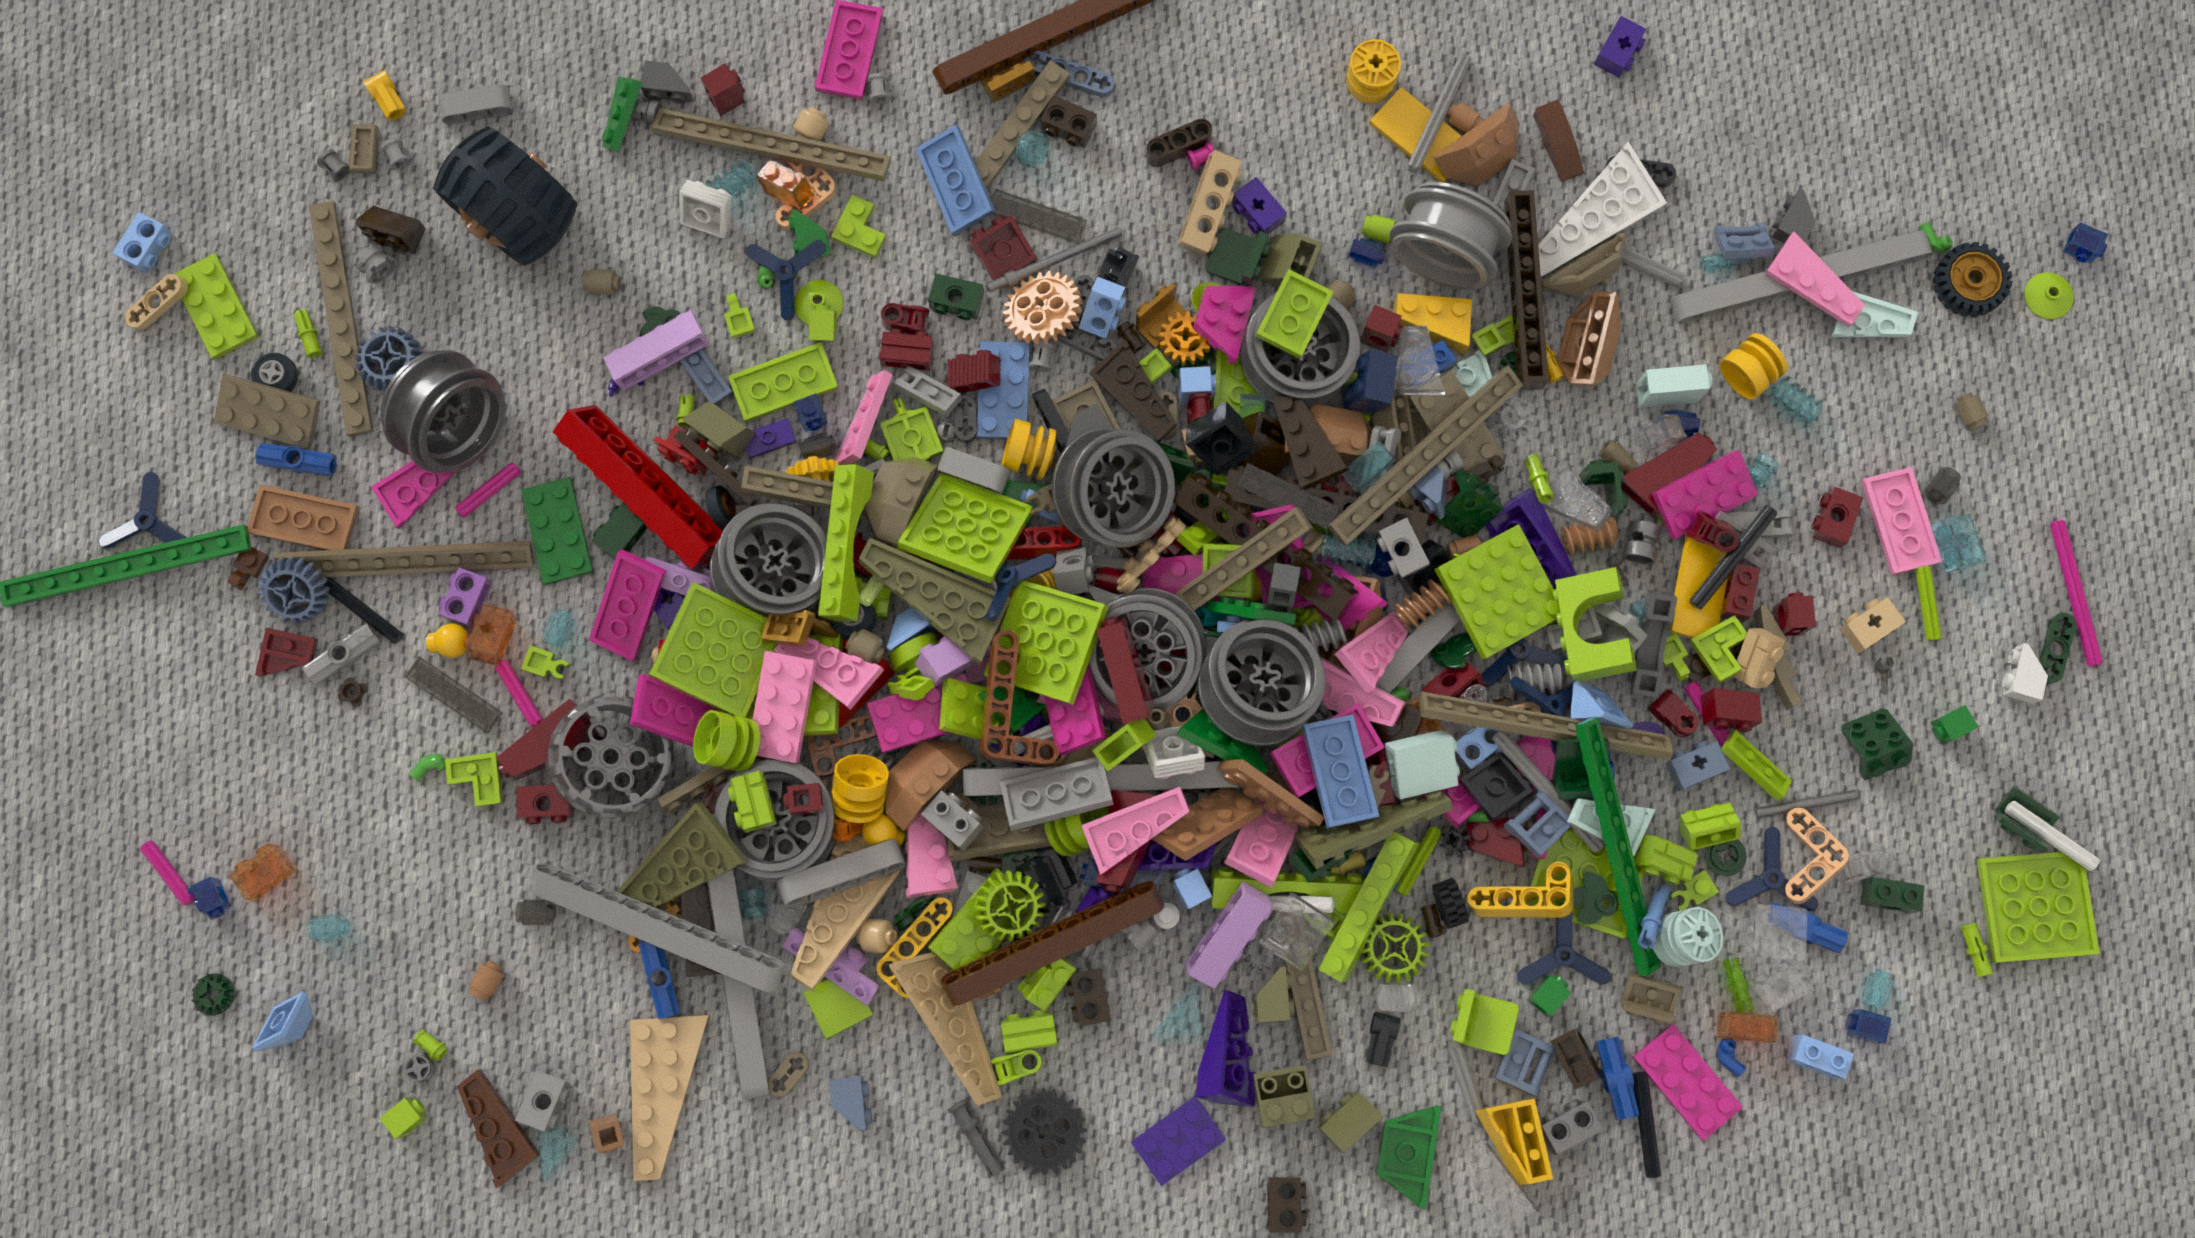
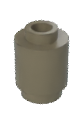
(601, 281)
(1971, 411)

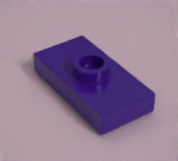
(771, 438)

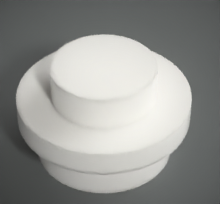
(1167, 917)

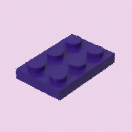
(1178, 1140)

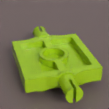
(911, 433)

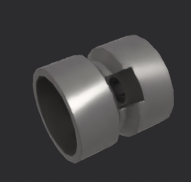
(1642, 542)

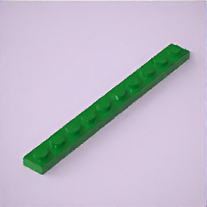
(125, 566)
(1616, 840)

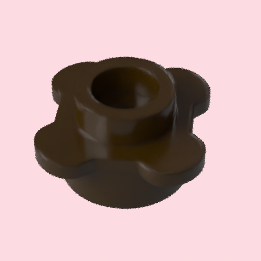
(347, 687)

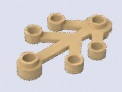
(1149, 556)

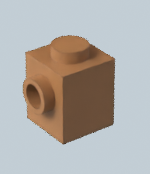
(606, 1133)

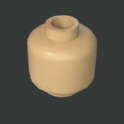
(811, 124)
(876, 936)

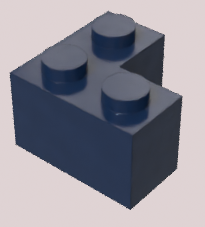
(1374, 383)

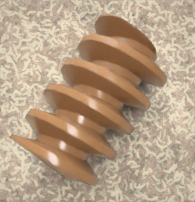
(1583, 536)
(1421, 605)

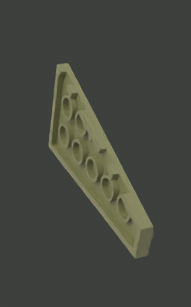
(939, 596)
(1325, 843)
(684, 860)

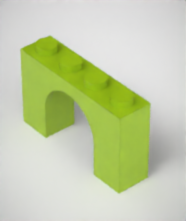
(1575, 597)

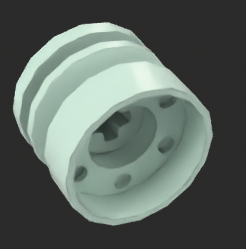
(1688, 937)

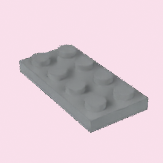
(1056, 793)

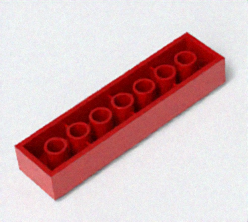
(639, 484)

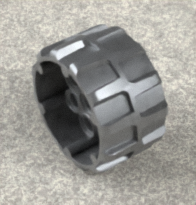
(631, 801)

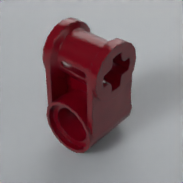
(907, 317)
(1198, 406)
(1708, 530)
(1672, 712)

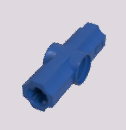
(309, 462)
(1823, 934)
(662, 994)
(1617, 1078)

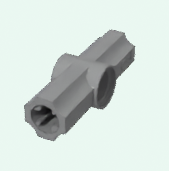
(328, 663)

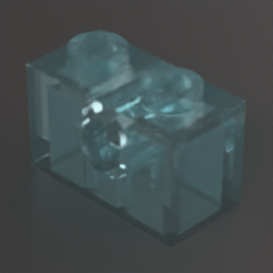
(1958, 543)

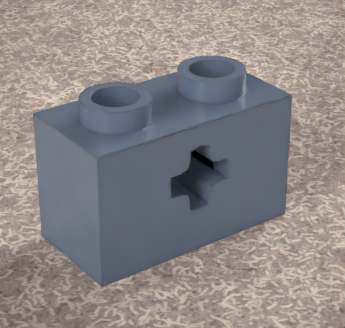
(1712, 764)

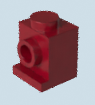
(812, 791)

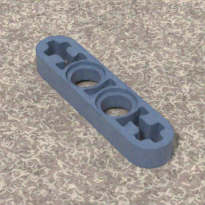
(1075, 68)

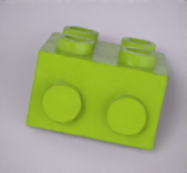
(1484, 1022)

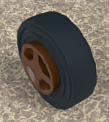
(720, 506)

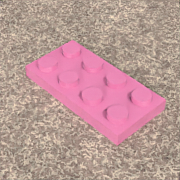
(1901, 521)
(783, 705)
(1262, 846)

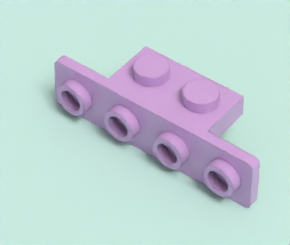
(679, 576)
(844, 971)

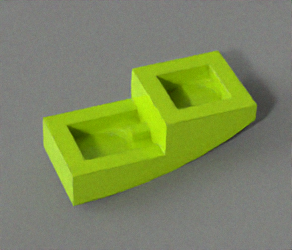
(1494, 336)

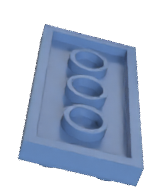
(955, 180)
(1010, 400)
(1340, 771)

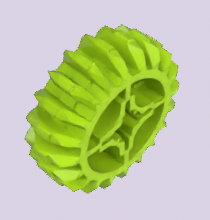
(1020, 902)
(1401, 956)

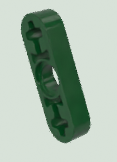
(2054, 629)

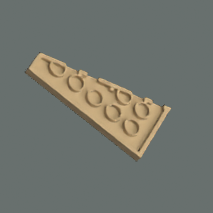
(837, 921)
(951, 1026)
(660, 1078)

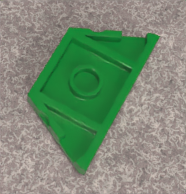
(1206, 735)
(1408, 1153)

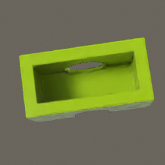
(1120, 747)

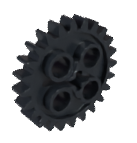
(1032, 1153)

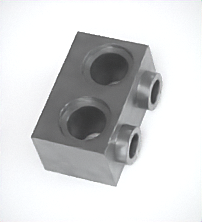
(1571, 1131)

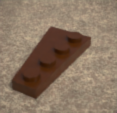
(501, 1137)

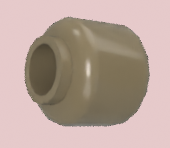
(1342, 292)
(865, 646)

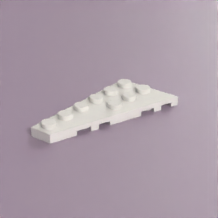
(1608, 206)

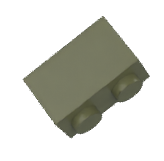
(1349, 1121)

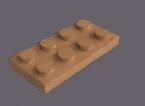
(302, 519)
(1274, 797)
(1208, 822)

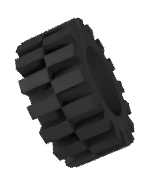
(1450, 903)

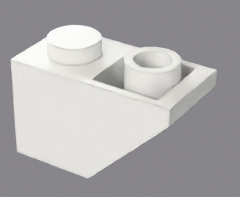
(2025, 677)

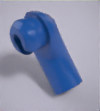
(1726, 1056)

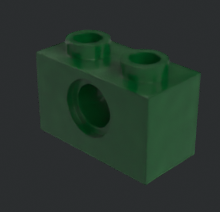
(946, 287)
(1892, 895)

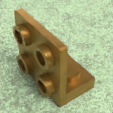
(1008, 80)
(1153, 314)
(795, 628)

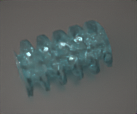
(736, 179)
(1796, 400)
(1354, 551)

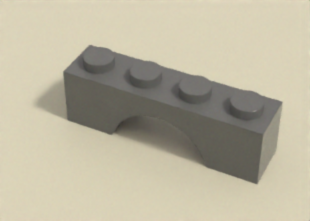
(1283, 588)
(1649, 657)

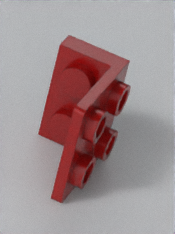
(674, 451)

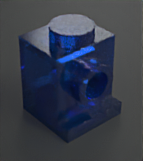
(210, 897)

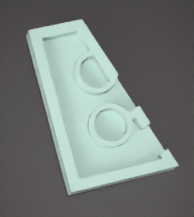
(1878, 320)
(1472, 372)
(1636, 820)

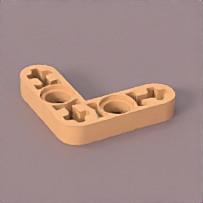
(819, 198)
(1822, 860)

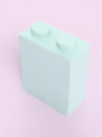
(1673, 386)
(1422, 764)

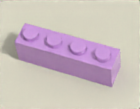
(656, 350)
(945, 660)
(1229, 935)

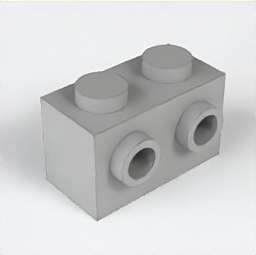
(953, 820)

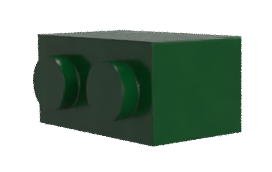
(619, 532)

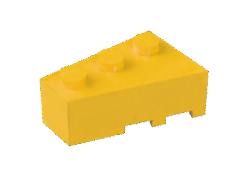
(1444, 316)
(1518, 1139)

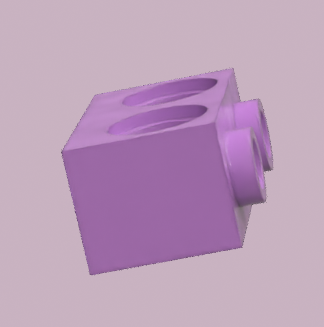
(471, 599)

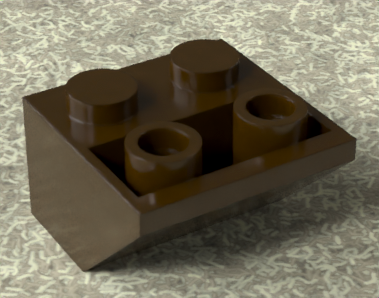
(391, 229)
(1270, 443)

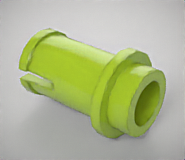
(686, 406)
(876, 451)
(430, 1045)

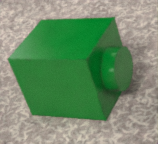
(1953, 725)
(1550, 995)

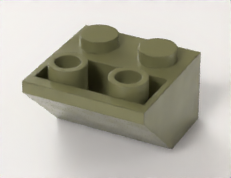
(1291, 253)
(719, 429)
(1272, 1000)
(1283, 1096)

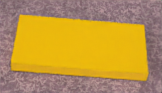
(1403, 123)
(1696, 565)

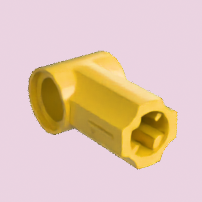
(383, 91)

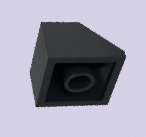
(1220, 439)

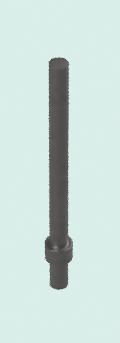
(1011, 277)

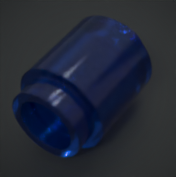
(1367, 252)
(1688, 420)
(1380, 562)

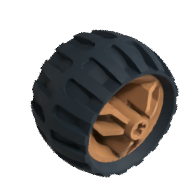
(505, 195)

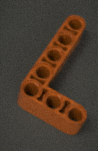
(1003, 709)

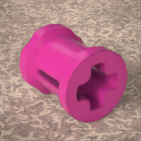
(1199, 157)

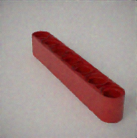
(1032, 548)

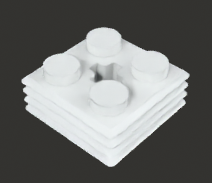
(705, 208)
(1172, 754)

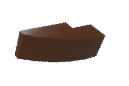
(1558, 140)

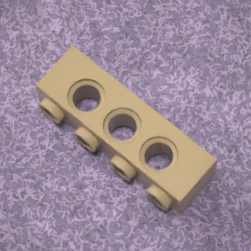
(1216, 165)

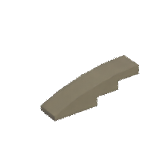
(1783, 668)

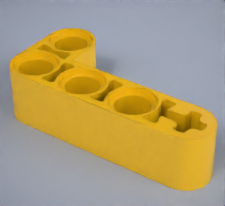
(1521, 896)
(920, 943)

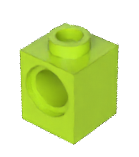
(822, 323)
(404, 1117)

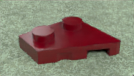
(284, 651)
(1494, 840)

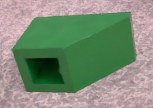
(807, 232)

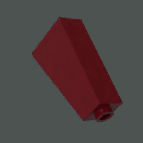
(1666, 469)
(1125, 670)
(531, 750)
(1122, 874)

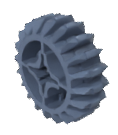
(387, 341)
(306, 587)

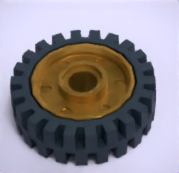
(1981, 264)

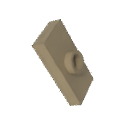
(363, 149)

